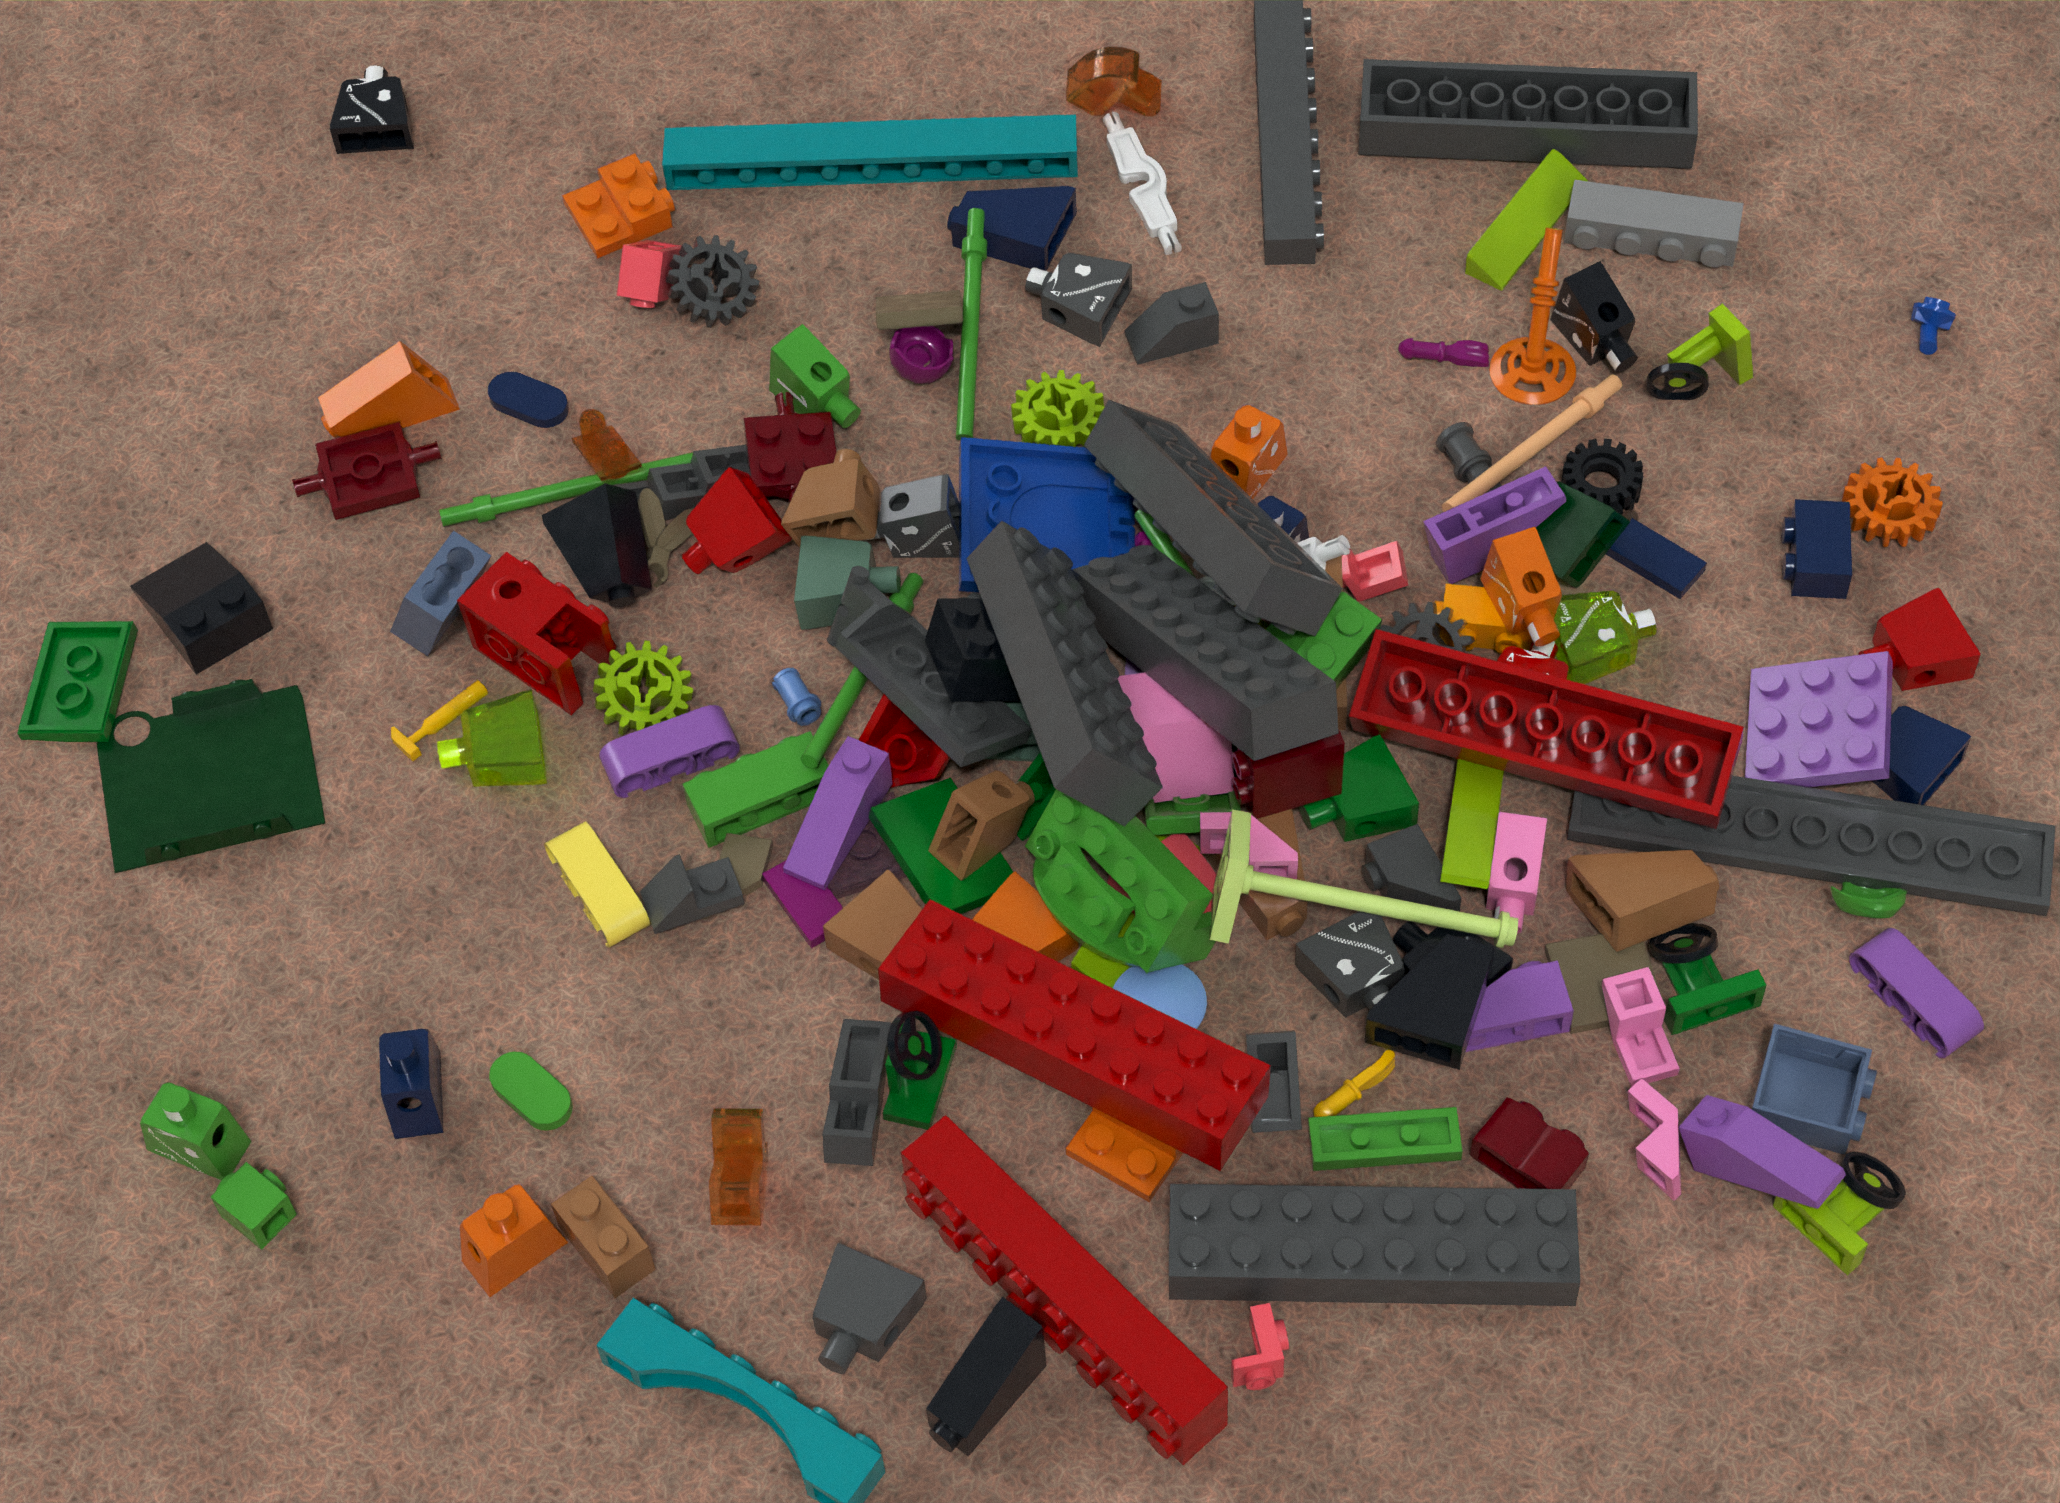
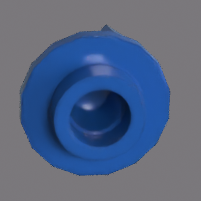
(1932, 315)

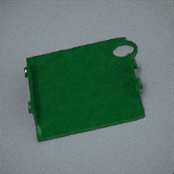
(210, 775)

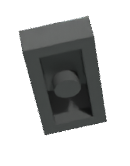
(686, 896)
(1282, 1107)

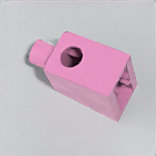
(1516, 865)

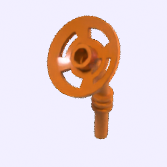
(1534, 357)

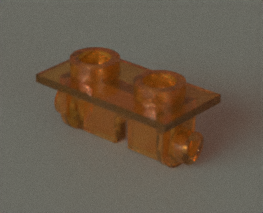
(604, 447)

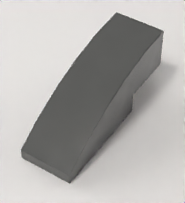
(856, 1093)

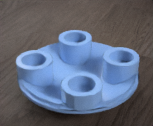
(1169, 990)

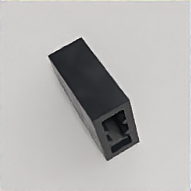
(603, 543)
(1434, 1003)
(987, 1378)

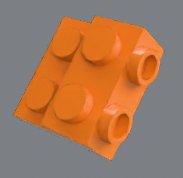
(620, 206)
(1123, 1154)

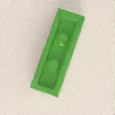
(1385, 1138)

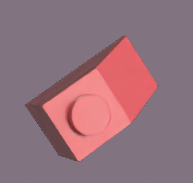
(645, 272)

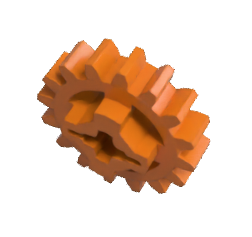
(1892, 502)

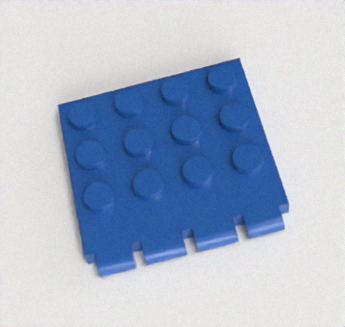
(1048, 492)

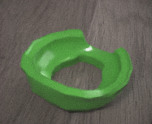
(1869, 901)

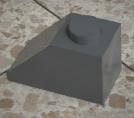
(1175, 324)
(1408, 870)

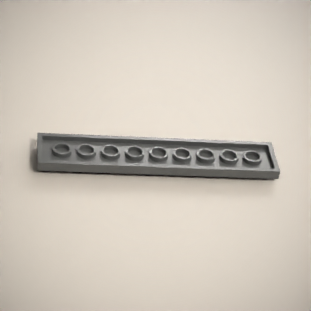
(1845, 840)

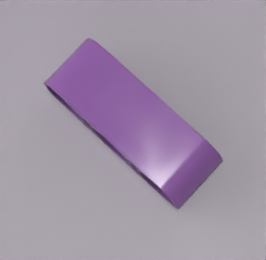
(668, 749)
(1918, 991)

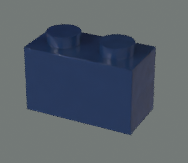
(1819, 549)

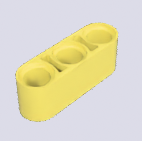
(599, 883)

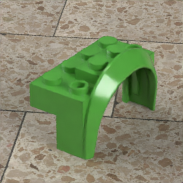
(1165, 895)

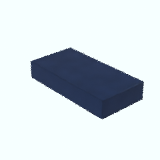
(1657, 559)

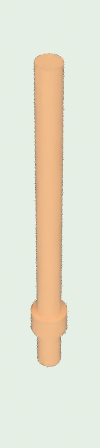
(1584, 406)

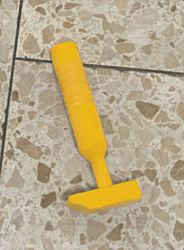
(439, 719)

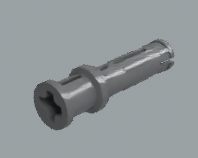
(1464, 452)

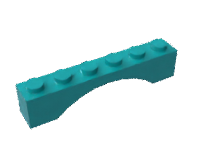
(658, 1354)

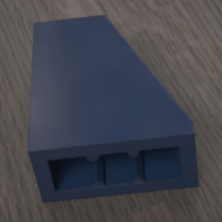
(1019, 223)

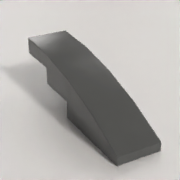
(686, 484)

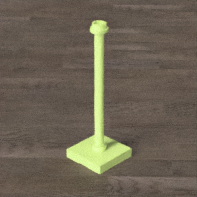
(1237, 877)

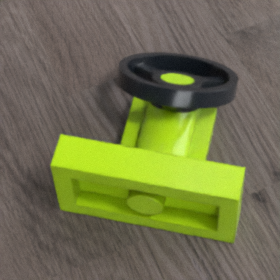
(1723, 340)
(1846, 1210)

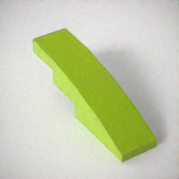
(1472, 825)

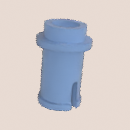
(801, 704)

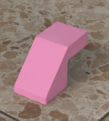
(1266, 852)
(1636, 1028)
(1660, 1152)

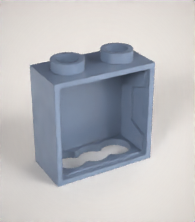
(432, 600)
(1814, 1087)

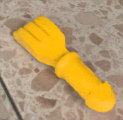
(1352, 1088)

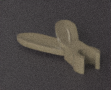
(660, 538)

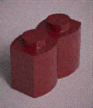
(1527, 1150)

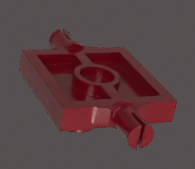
(787, 446)
(367, 470)

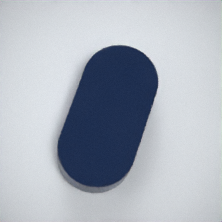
(528, 399)

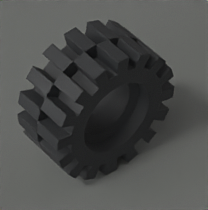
(1608, 460)

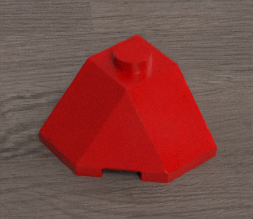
(911, 752)

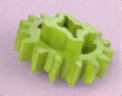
(1056, 410)
(622, 687)

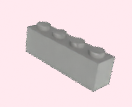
(1653, 223)

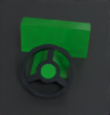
(1698, 984)
(916, 1070)

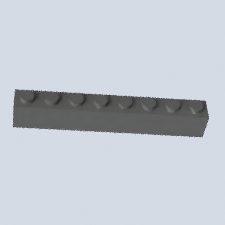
(1285, 132)

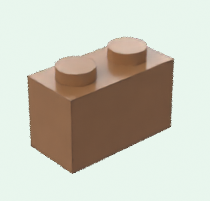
(603, 1236)

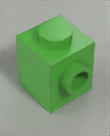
(254, 1204)

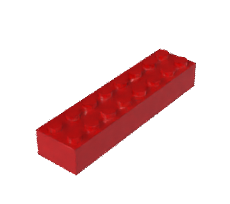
(1546, 728)
(1076, 1034)
(1065, 1292)

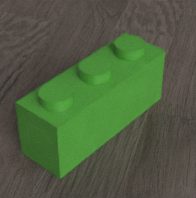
(753, 790)

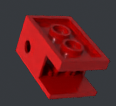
(534, 628)

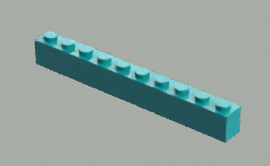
(870, 152)

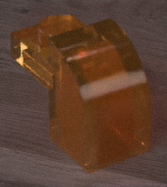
(1110, 77)
(738, 1167)

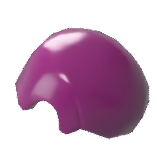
(915, 347)

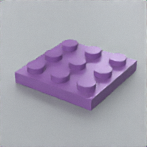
(1821, 721)

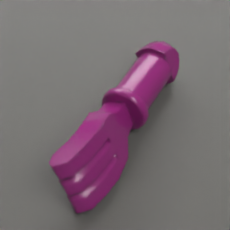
(1461, 353)

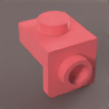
(1374, 571)
(1269, 1340)

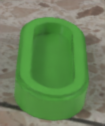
(530, 1091)

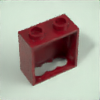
(1289, 777)

